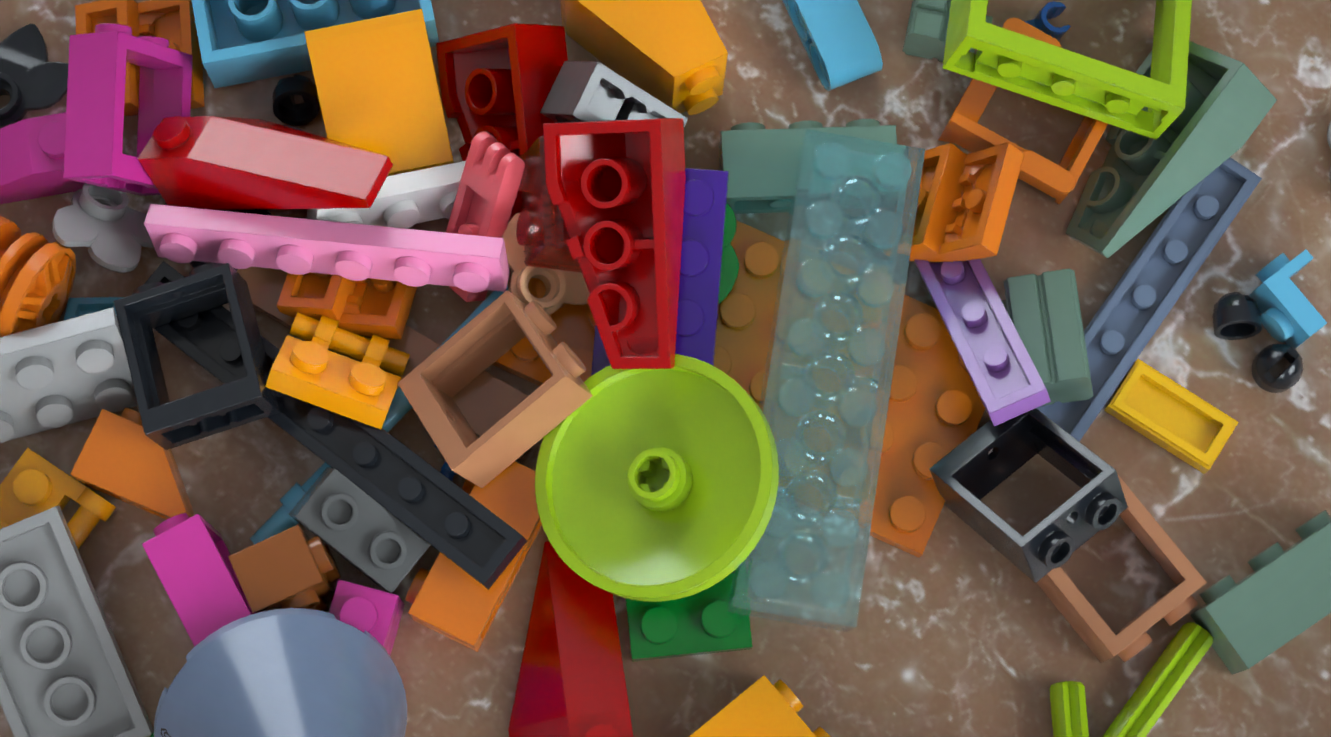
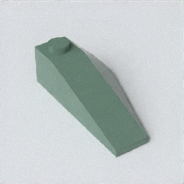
(1149, 174)

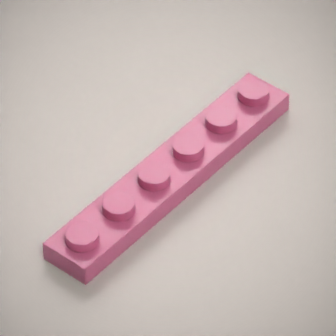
(328, 248)

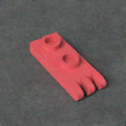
(485, 194)

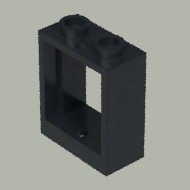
(210, 410)
(972, 473)

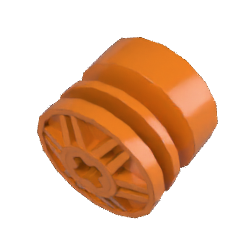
(33, 279)

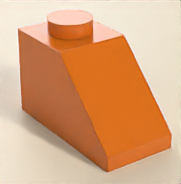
(131, 466)

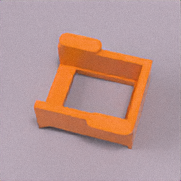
(1035, 169)

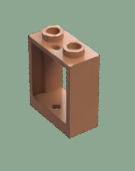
(467, 355)
(1170, 606)

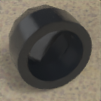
(284, 102)
(1236, 317)
(1270, 356)

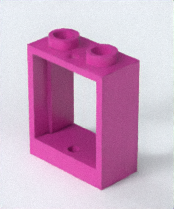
(98, 101)
(197, 574)

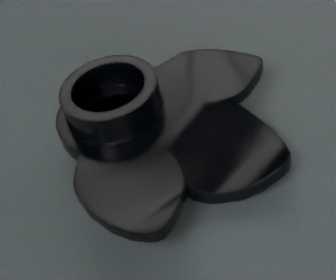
(28, 75)

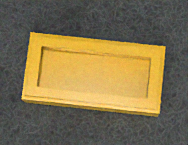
(1171, 416)

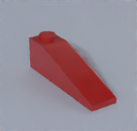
(500, 83)
(258, 166)
(624, 220)
(570, 660)

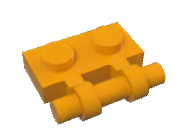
(335, 381)

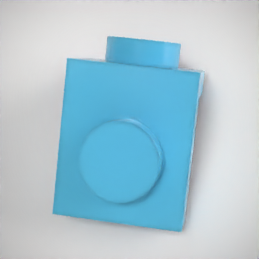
(1283, 307)

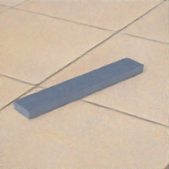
(1153, 287)

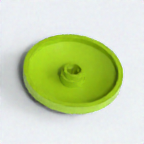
(658, 480)

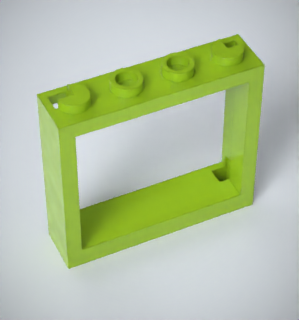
(1074, 79)

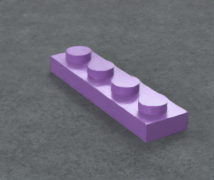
(984, 338)

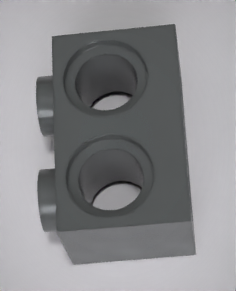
(595, 93)
(359, 529)

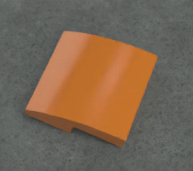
(154, 18)
(964, 202)
(359, 306)

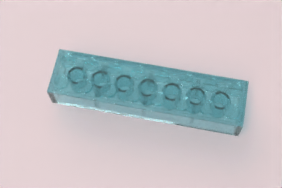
(831, 375)

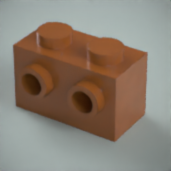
(286, 572)

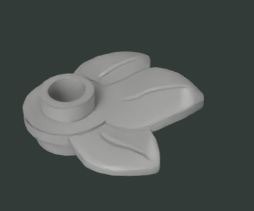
(105, 225)

